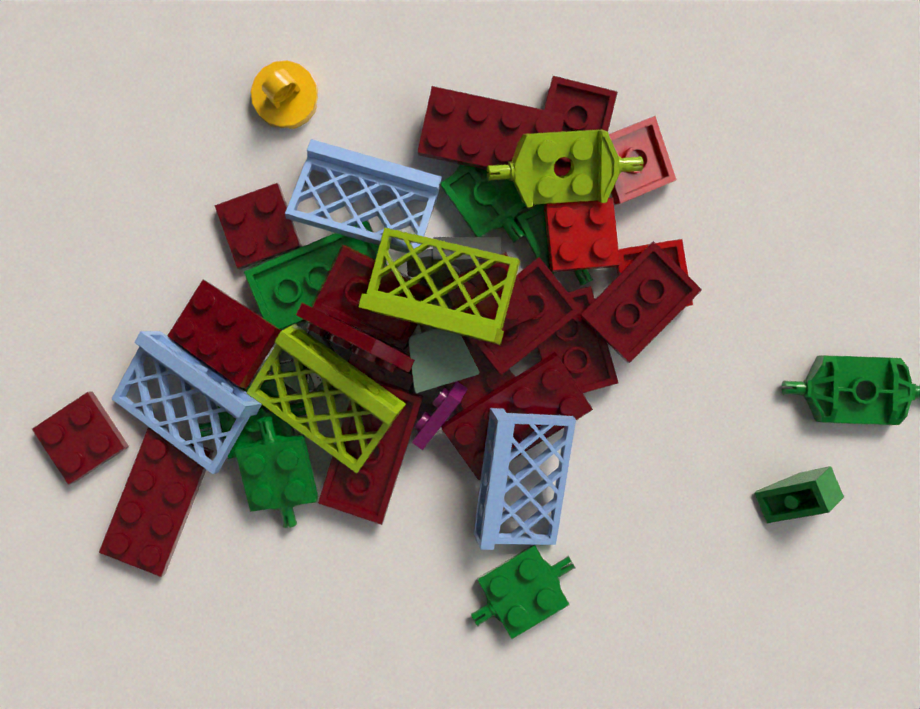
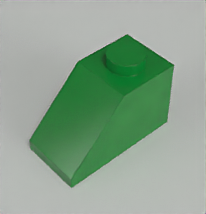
(800, 495)

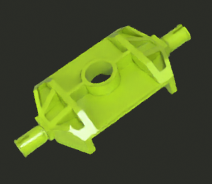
(591, 174)

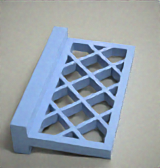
(365, 171)
(194, 374)
(495, 483)

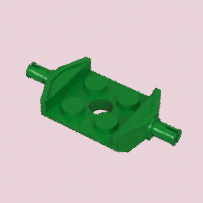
(833, 384)

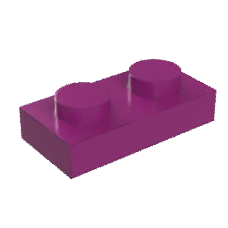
(445, 404)

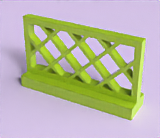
(431, 315)
(334, 372)

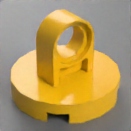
(284, 94)

